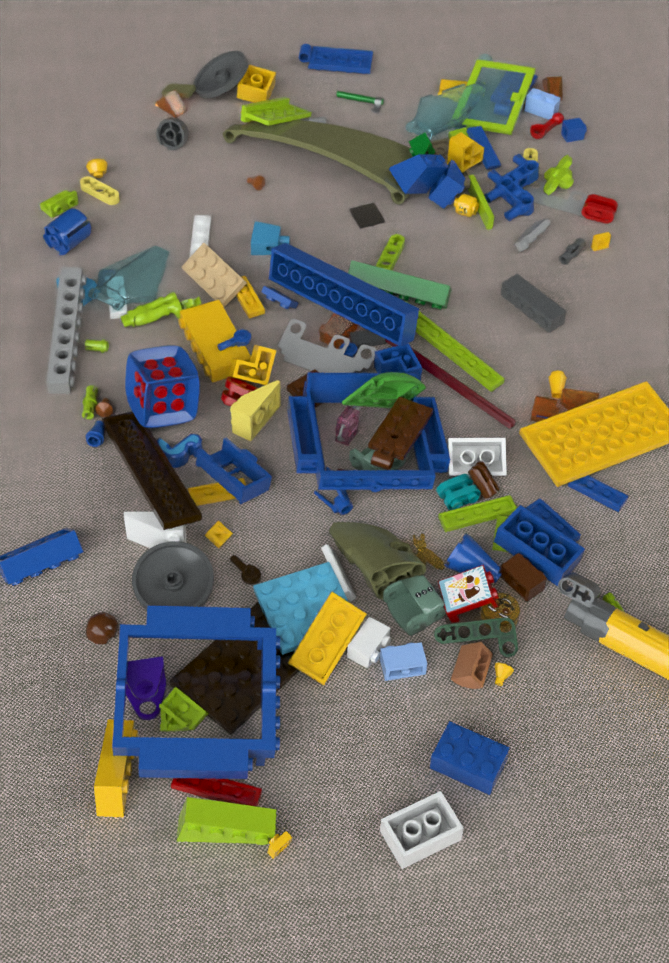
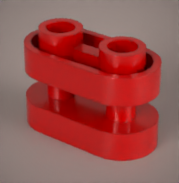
(599, 208)
(236, 389)

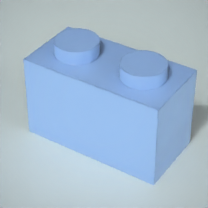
(542, 103)
(403, 661)

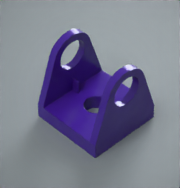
(146, 684)

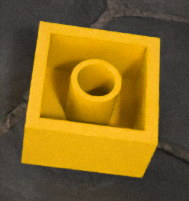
(256, 84)

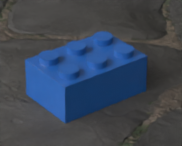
(469, 758)

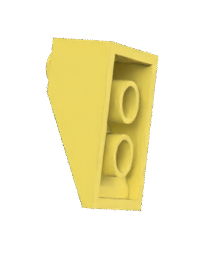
(255, 410)

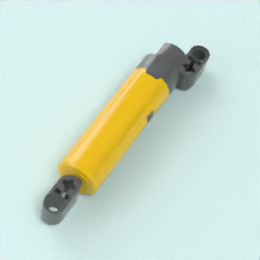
(615, 627)

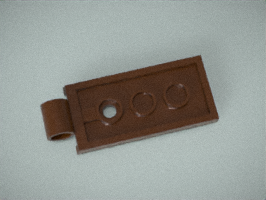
(402, 422)

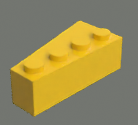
(113, 774)

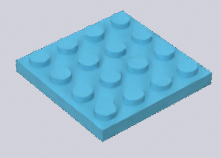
(295, 600)

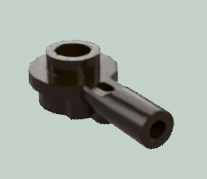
(250, 574)

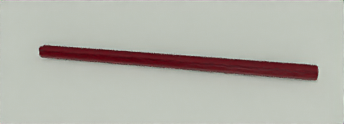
(462, 389)

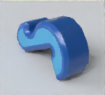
(180, 453)

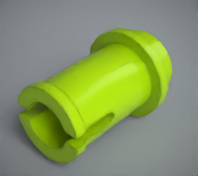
(97, 345)

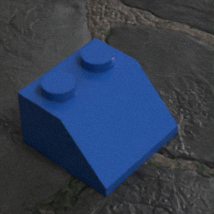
(447, 186)

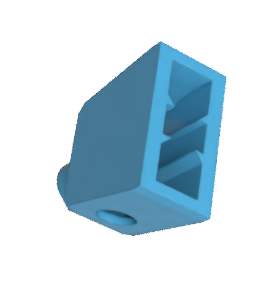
(266, 237)

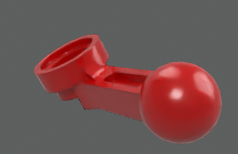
(541, 130)

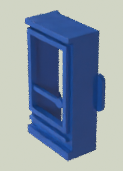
(244, 461)

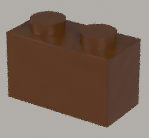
(523, 577)

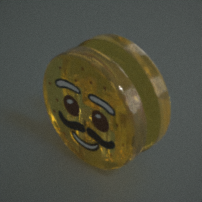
(507, 607)

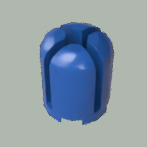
(67, 231)

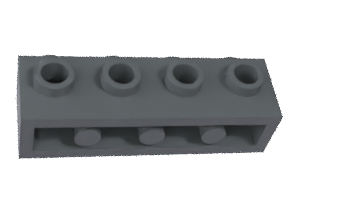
(533, 303)

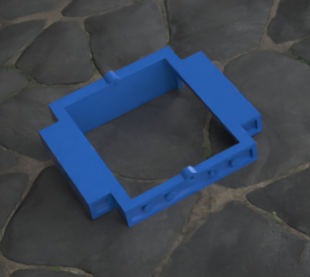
(429, 448)
(201, 756)

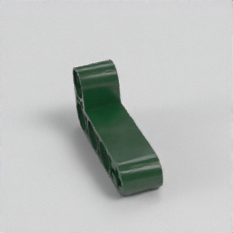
(475, 635)

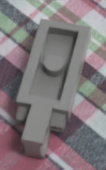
(530, 234)

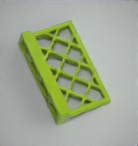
(273, 112)

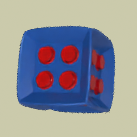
(162, 386)

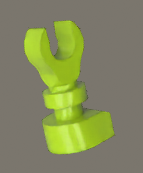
(190, 303)

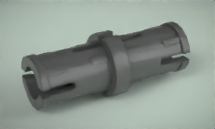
(572, 251)

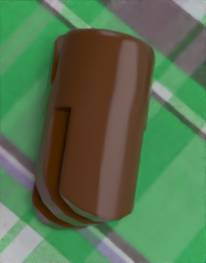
(483, 480)

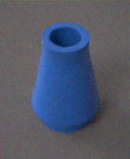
(95, 435)

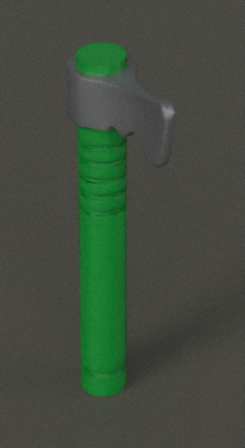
(377, 101)

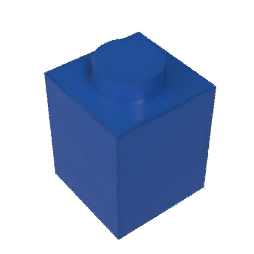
(573, 130)

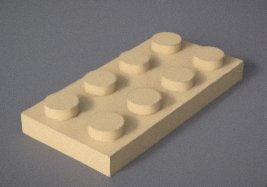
(213, 274)

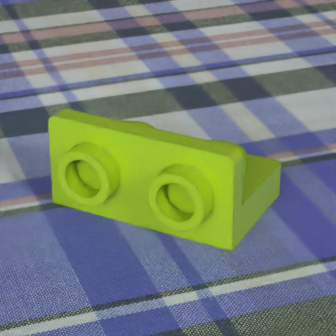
(59, 203)

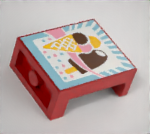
(467, 591)

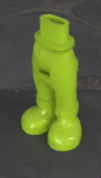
(153, 311)

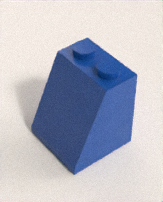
(419, 173)

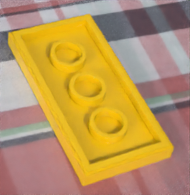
(327, 638)

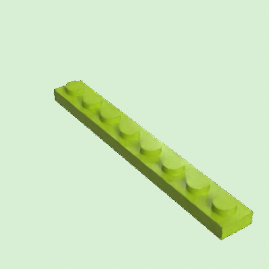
(458, 353)

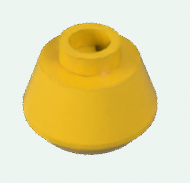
(97, 167)

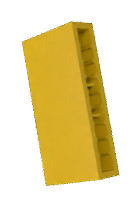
(206, 328)

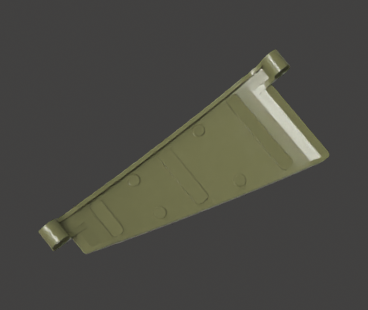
(351, 147)

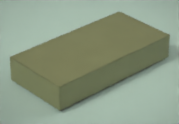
(183, 90)

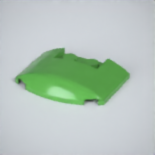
(384, 390)

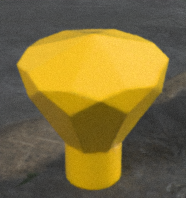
(502, 672)

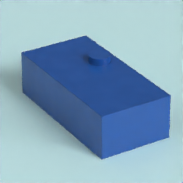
(539, 543)

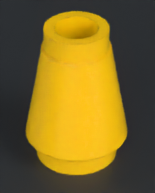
(557, 382)

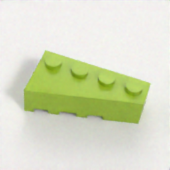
(225, 822)

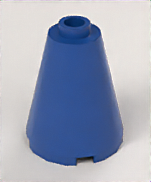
(470, 555)

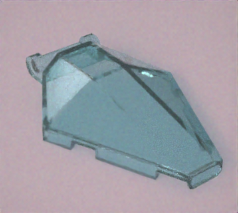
(445, 110)
(131, 279)

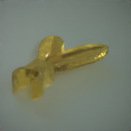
(427, 555)

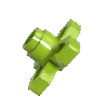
(559, 176)

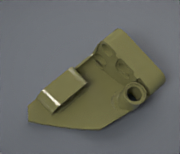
(377, 554)

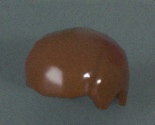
(101, 627)

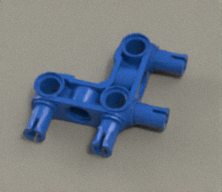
(511, 187)

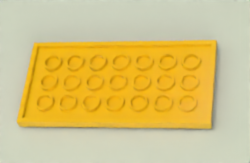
(599, 433)

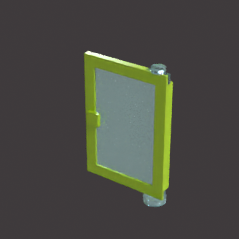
(504, 97)

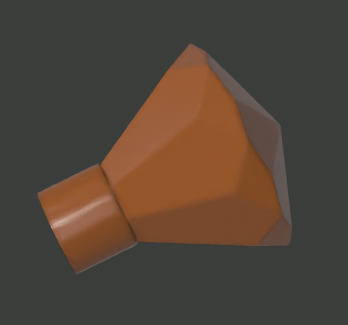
(257, 182)
(104, 408)

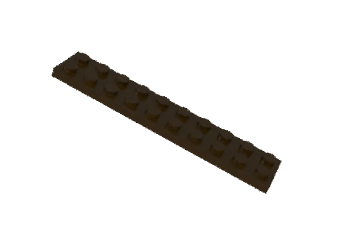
(152, 471)

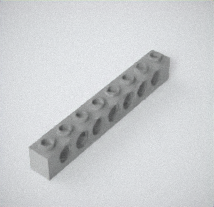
(65, 331)

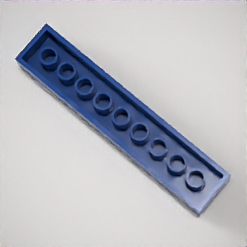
(343, 294)

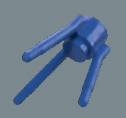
(341, 503)

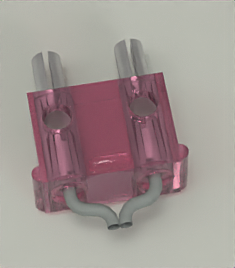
(347, 425)

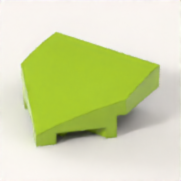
(180, 713)

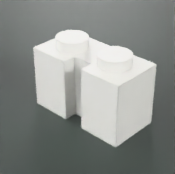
(368, 642)

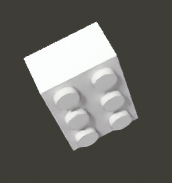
(421, 829)

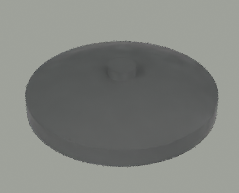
(221, 74)
(173, 576)

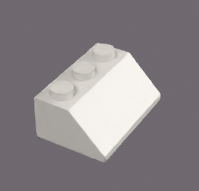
(468, 451)

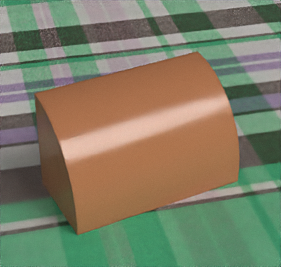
(472, 665)

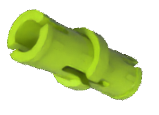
(89, 402)

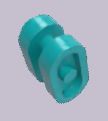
(458, 492)

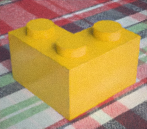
(464, 151)
(258, 368)

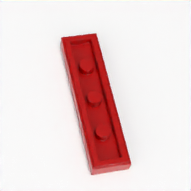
(219, 790)

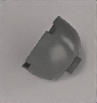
(172, 133)

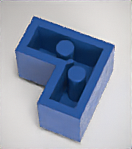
(397, 360)

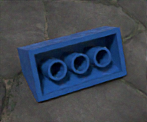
(39, 555)

